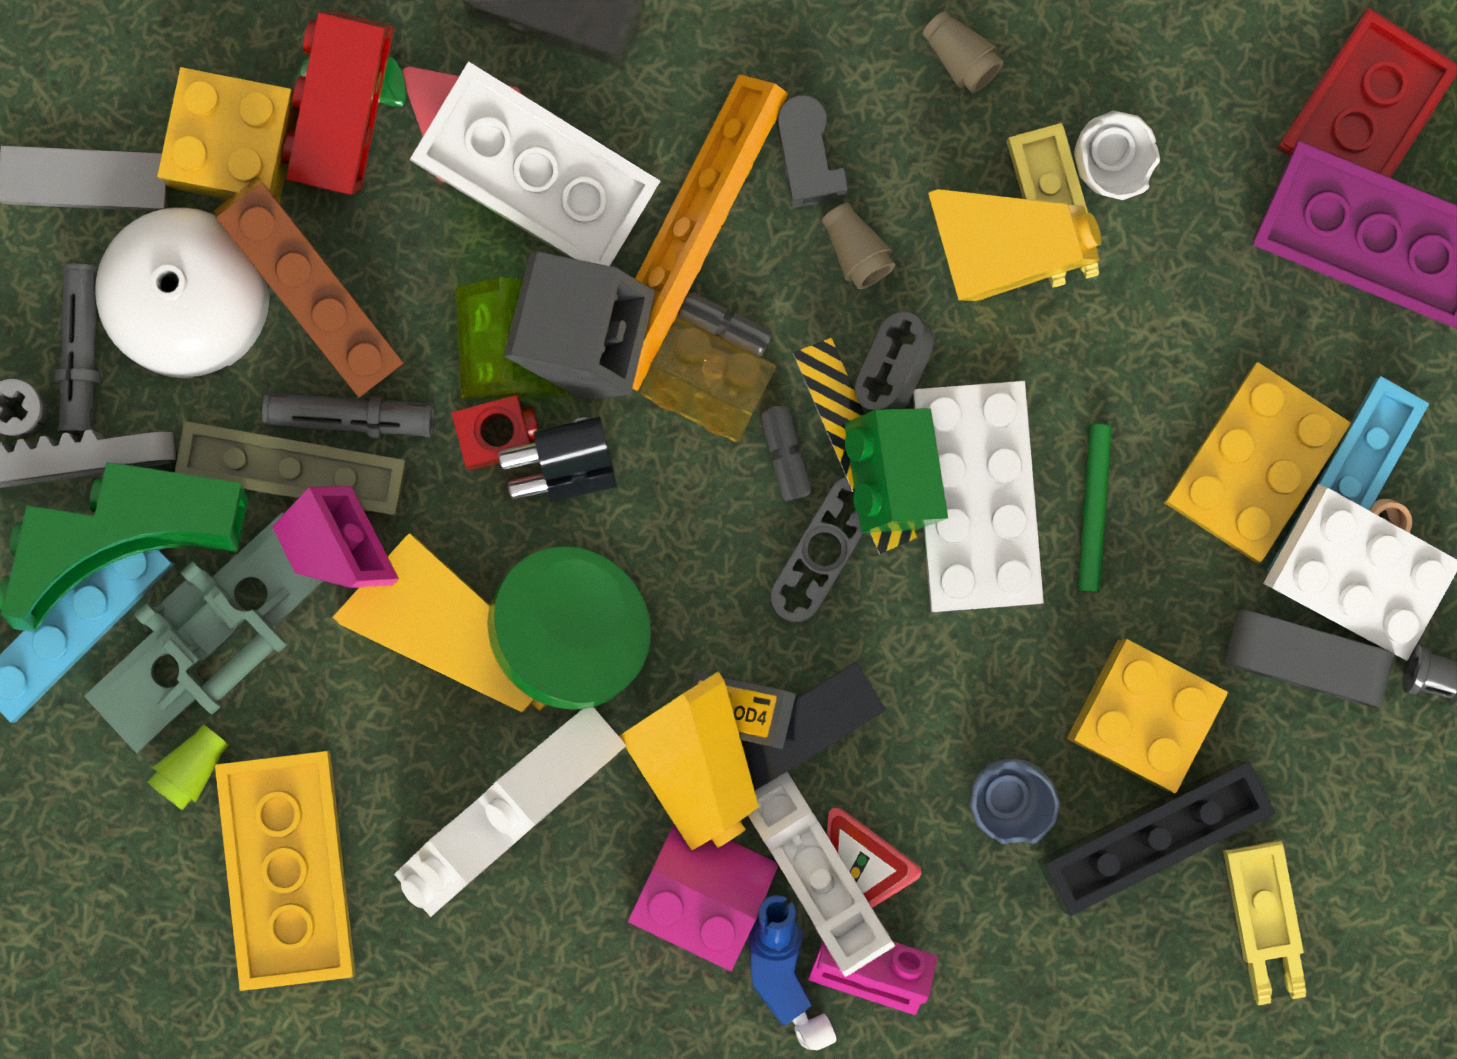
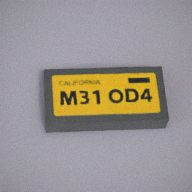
(759, 711)

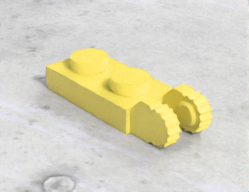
(1048, 175)
(1265, 915)

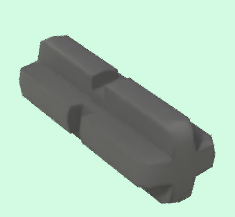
(716, 321)
(782, 442)

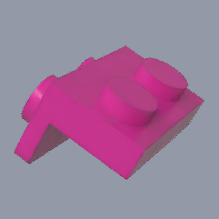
(894, 979)

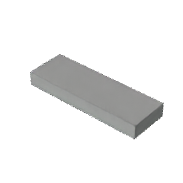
(81, 178)

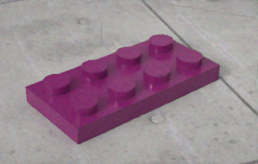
(1364, 231)

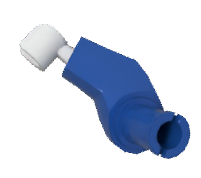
(773, 963)

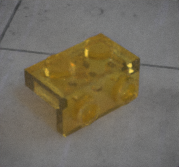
(707, 380)

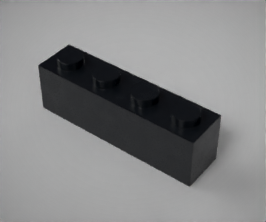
(1155, 837)

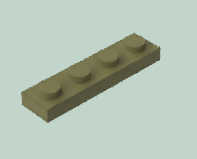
(289, 466)

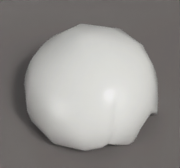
(1116, 155)

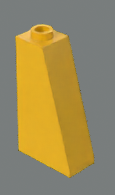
(433, 621)

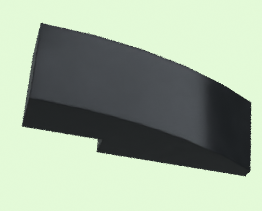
(816, 722)

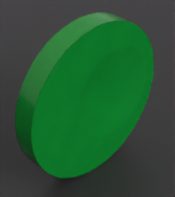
(569, 628)

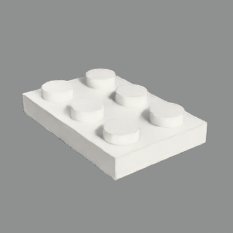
(1362, 572)

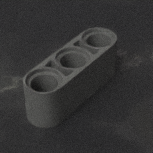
(1309, 658)

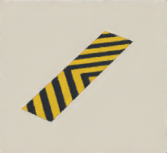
(837, 405)

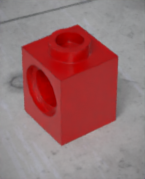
(472, 422)

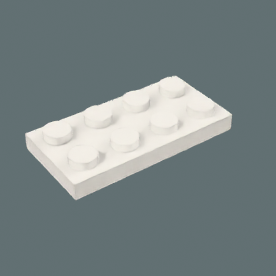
(534, 168)
(990, 541)

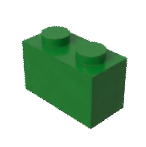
(895, 470)

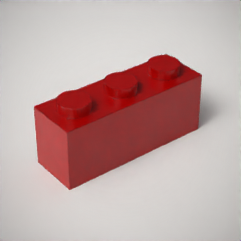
(337, 101)

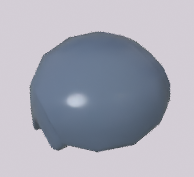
(1014, 801)

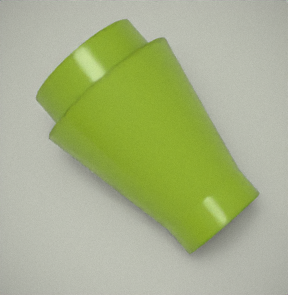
(188, 767)

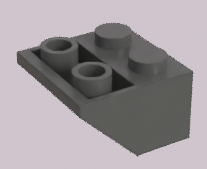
(580, 325)

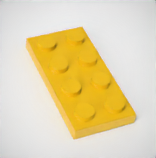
(285, 870)

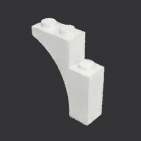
(508, 810)

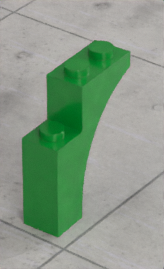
(133, 515)

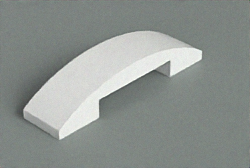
(818, 875)

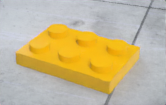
(1257, 462)

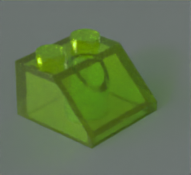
(484, 326)

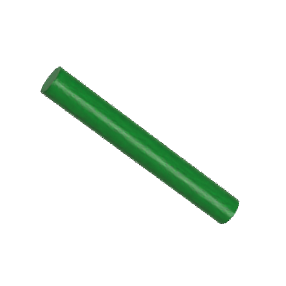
(1094, 508)

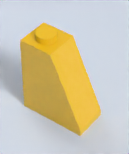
(1010, 241)
(696, 763)

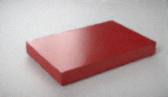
(1373, 96)

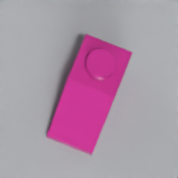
(333, 539)

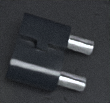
(572, 461)

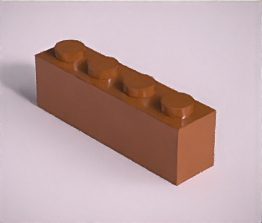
(308, 286)

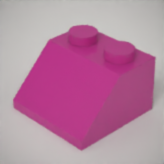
(704, 897)

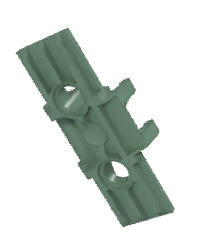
(191, 628)

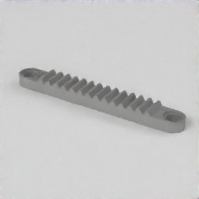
(81, 457)

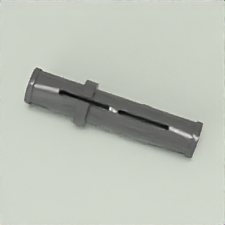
(78, 340)
(349, 414)

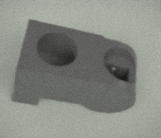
(800, 136)

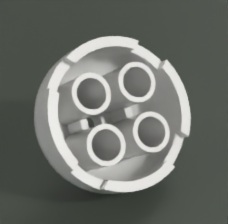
(205, 319)

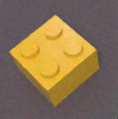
(226, 135)
(1147, 715)

